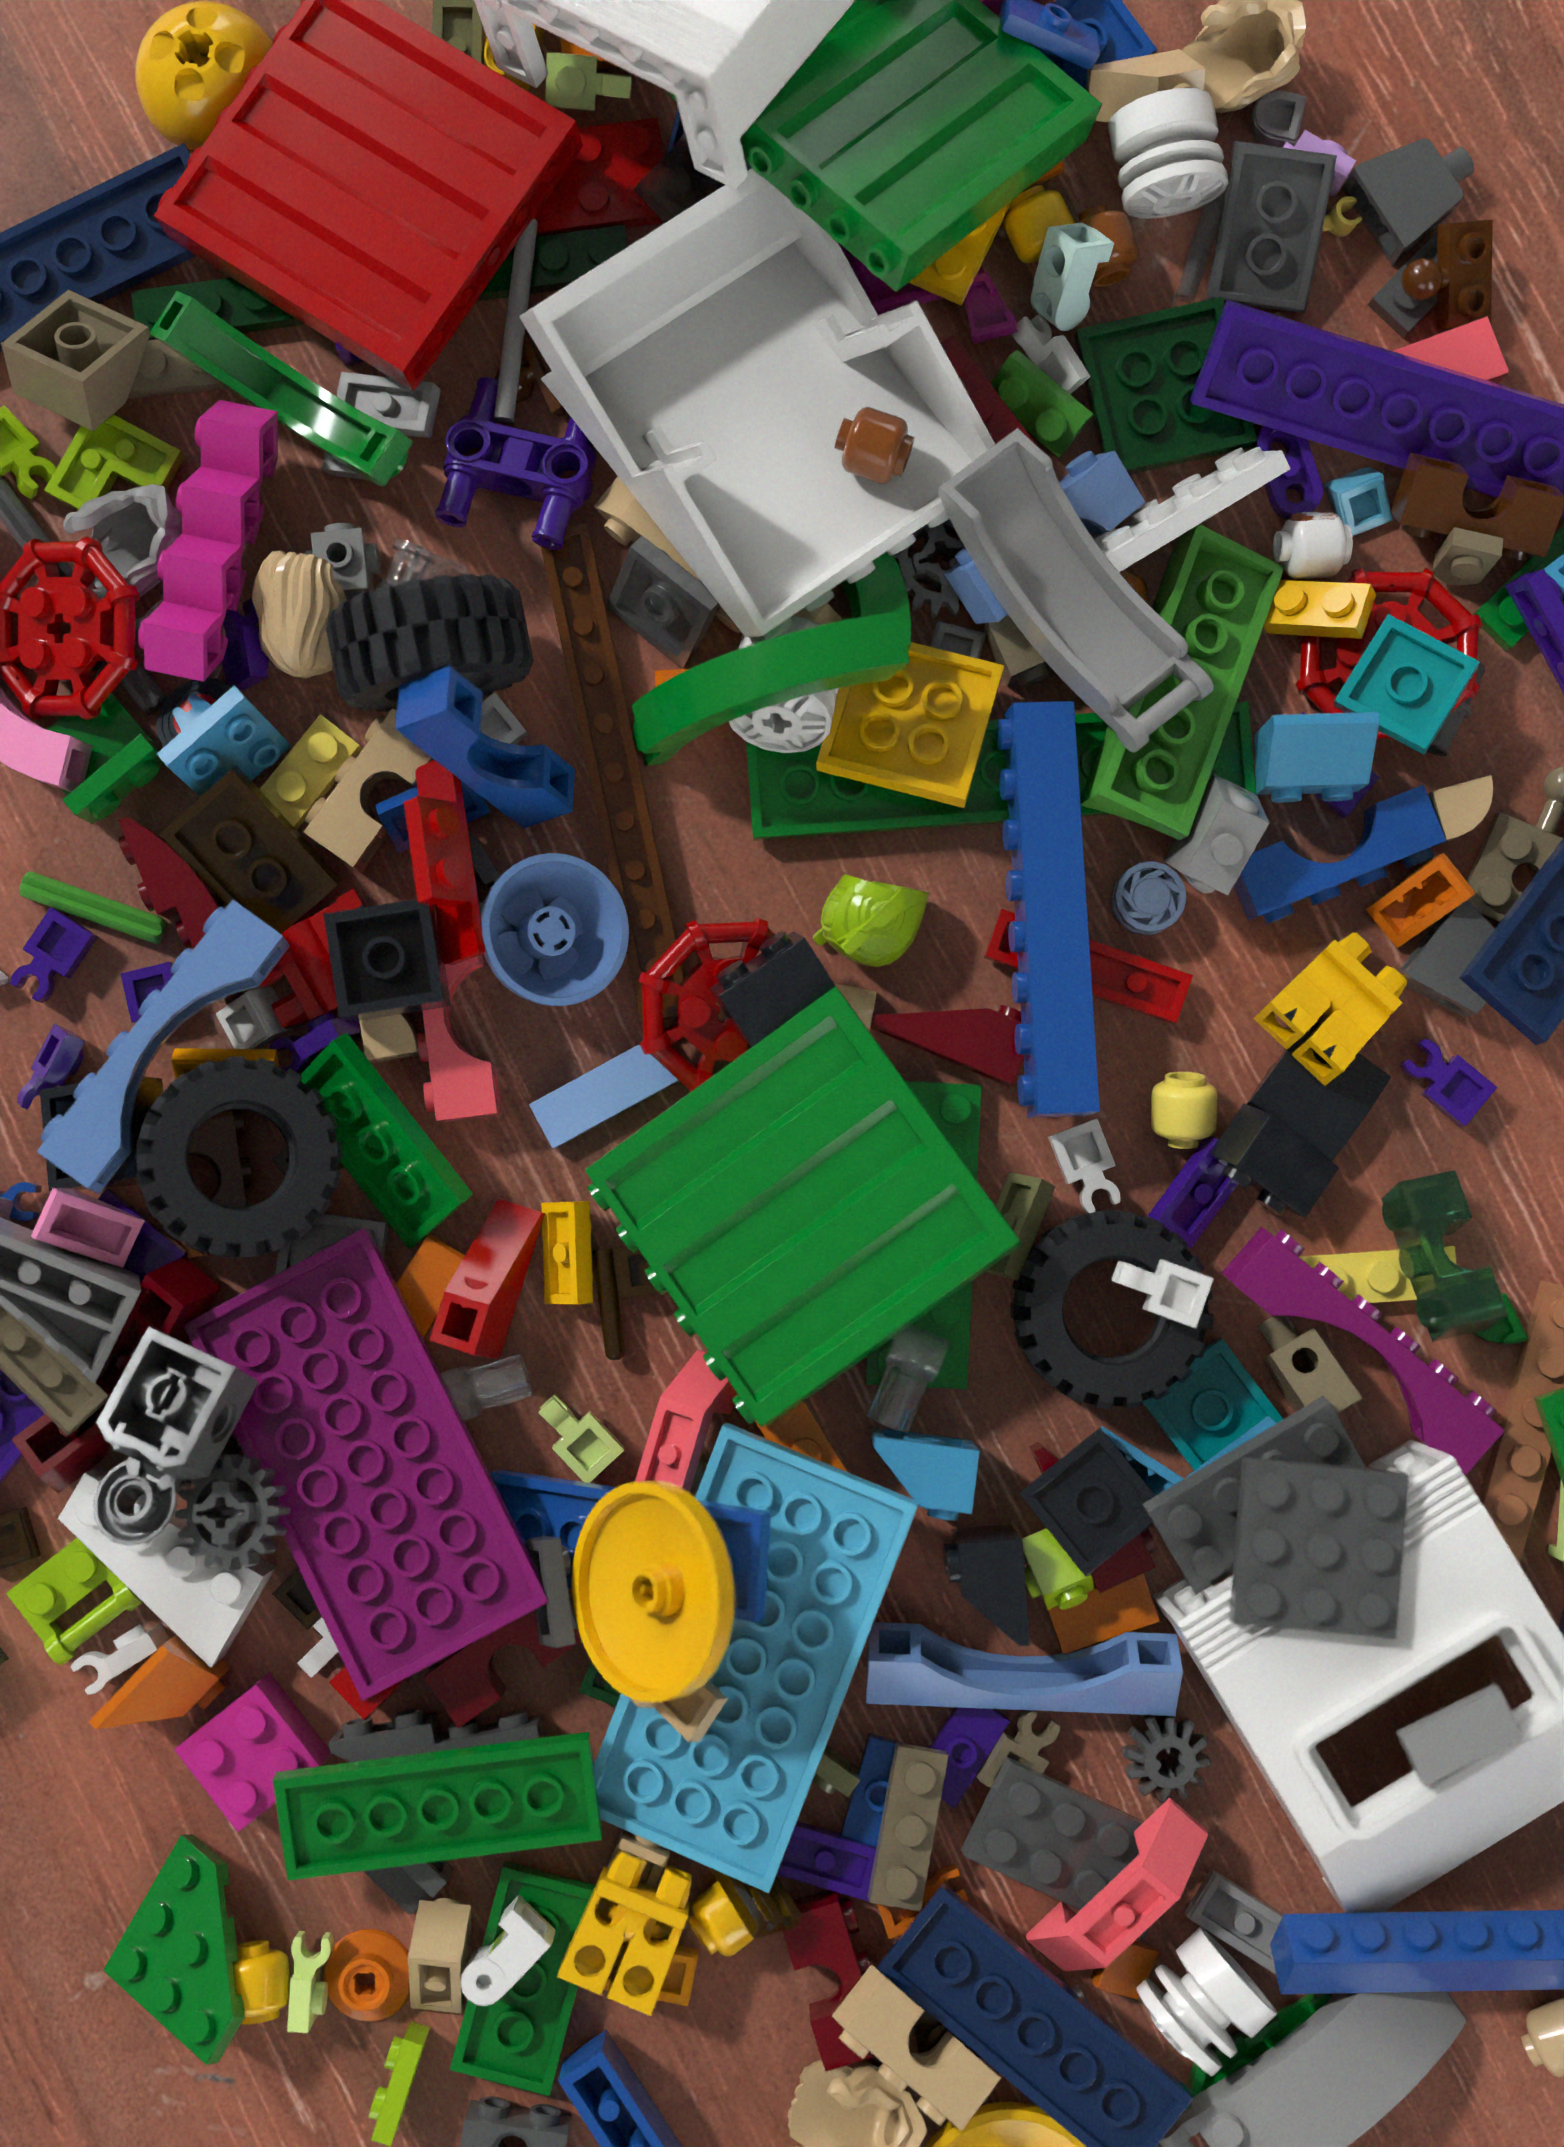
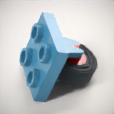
(211, 730)

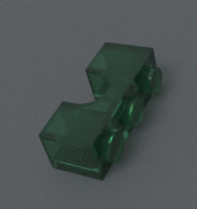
(1448, 1297)

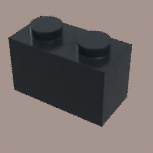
(771, 986)
(1273, 1161)

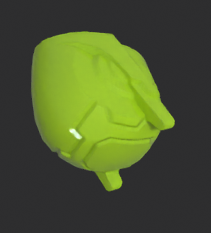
(871, 920)

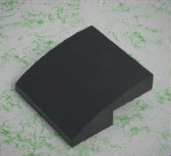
(1318, 1112)

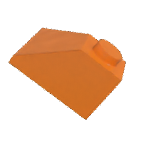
(164, 1688)

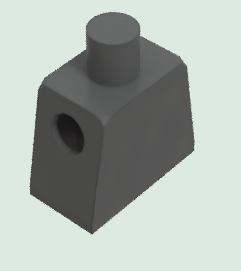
(1408, 194)
(1444, 955)

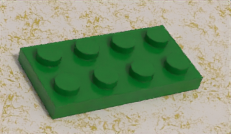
(385, 1144)
(524, 2031)

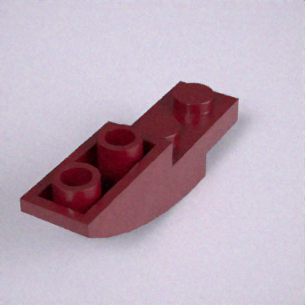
(169, 884)

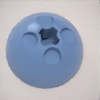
(580, 932)

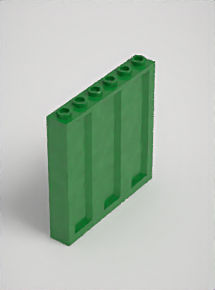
(915, 129)
(800, 1209)

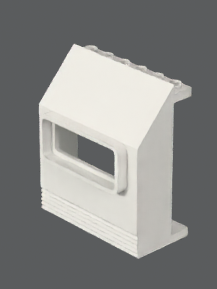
(712, 54)
(1304, 1685)

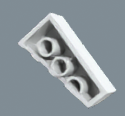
(193, 1600)

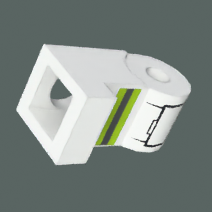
(500, 1965)

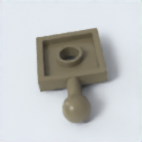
(1511, 844)

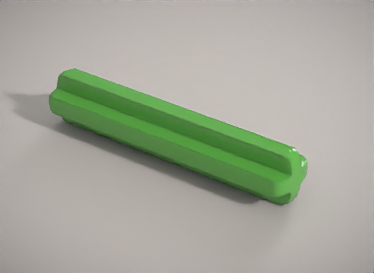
(93, 907)

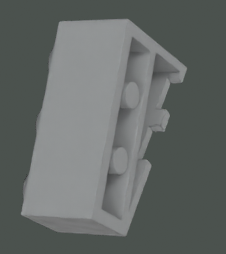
(65, 1296)

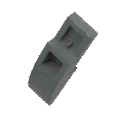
(419, 1733)

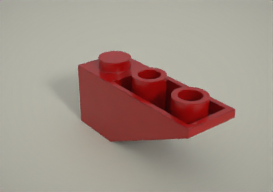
(488, 1282)

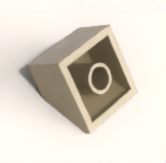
(76, 359)

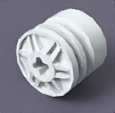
(1168, 153)
(793, 723)
(1205, 2001)

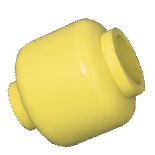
(1184, 1109)

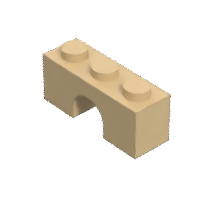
(343, 819)
(947, 2076)

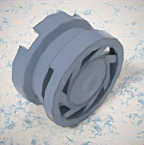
(1148, 898)

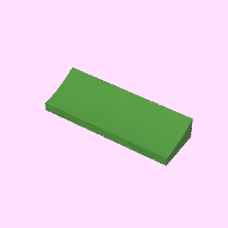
(1218, 603)

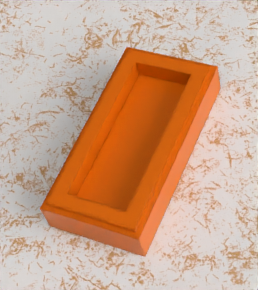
(1104, 1615)

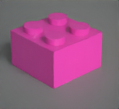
(245, 1747)

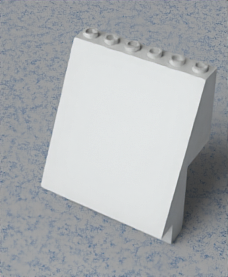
(717, 394)

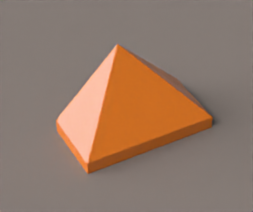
(1420, 899)

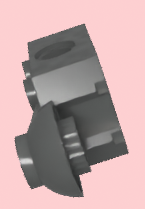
(173, 1423)

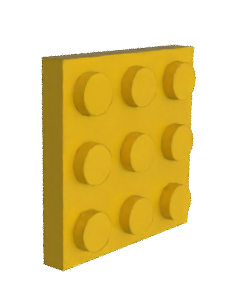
(916, 728)

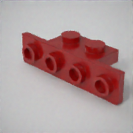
(444, 861)

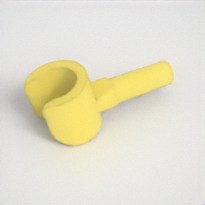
(1336, 222)

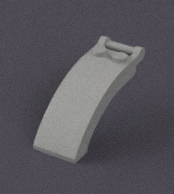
(1067, 590)
(1327, 2075)

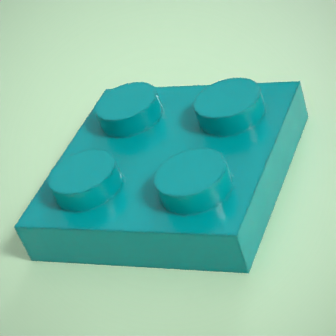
(1407, 681)
(1211, 1406)

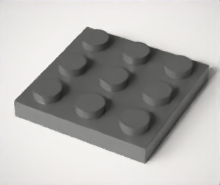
(1319, 1547)

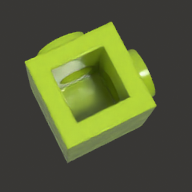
(1053, 1572)

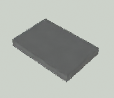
(1270, 226)

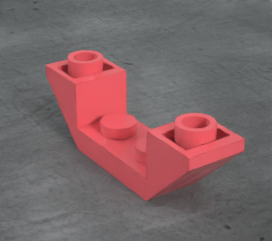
(683, 1423)
(1129, 1903)

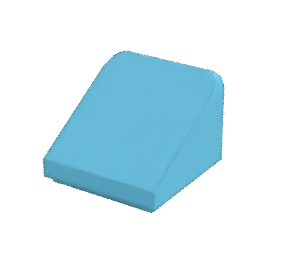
(1360, 499)

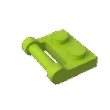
(59, 1587)

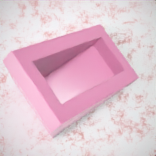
(87, 1226)

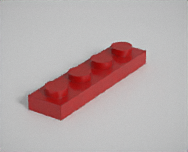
(1114, 975)

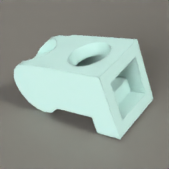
(1067, 272)

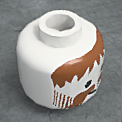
(1313, 545)

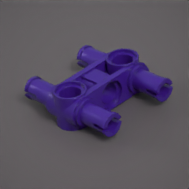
(515, 465)

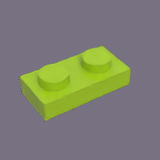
(391, 2101)

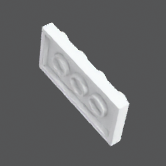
(1192, 504)

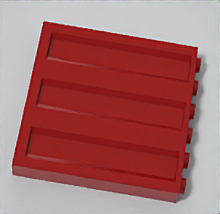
(370, 181)

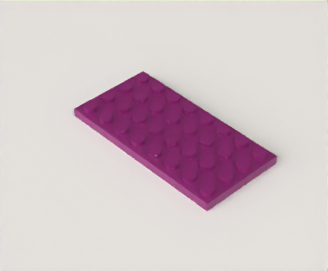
(376, 1464)

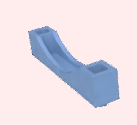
(97, 1128)
(1119, 1676)

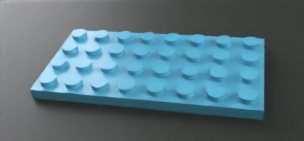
(784, 1676)

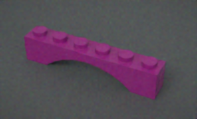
(1438, 1414)

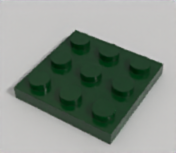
(1144, 386)

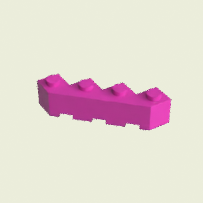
(204, 563)

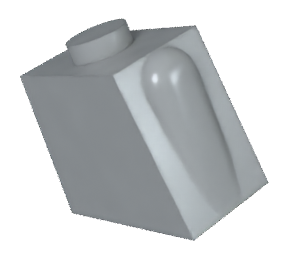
(1220, 838)

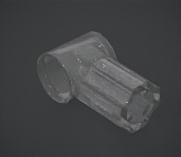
(911, 1364)
(488, 1385)

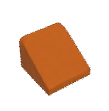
(1126, 1970)

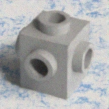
(351, 555)

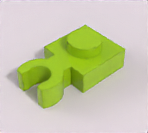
(18, 452)

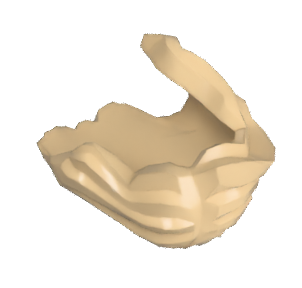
(1248, 49)
(293, 605)
(853, 2109)

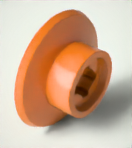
(365, 1953)

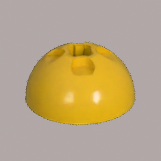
(181, 85)

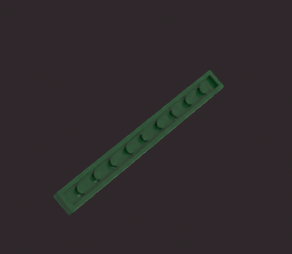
(556, 263)

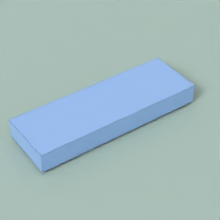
(600, 1095)

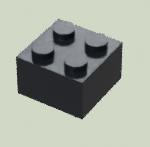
(386, 960)

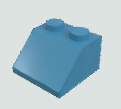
(1315, 755)
(931, 1468)

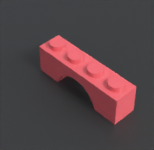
(459, 1083)

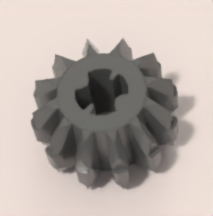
(1168, 1776)

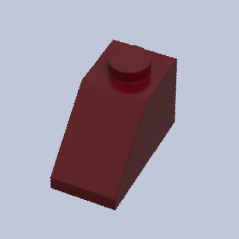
(59, 1457)

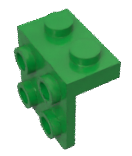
(119, 761)

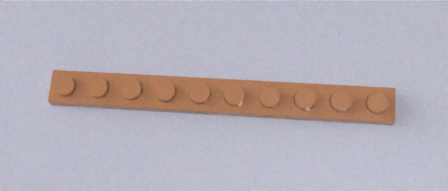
(1511, 1480)

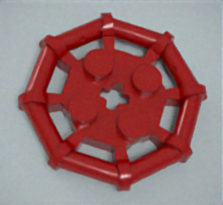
(1422, 586)
(91, 635)
(694, 1000)

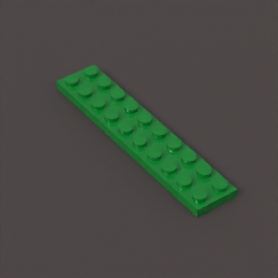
(799, 801)

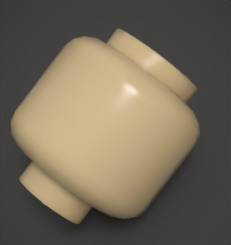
(1546, 2037)

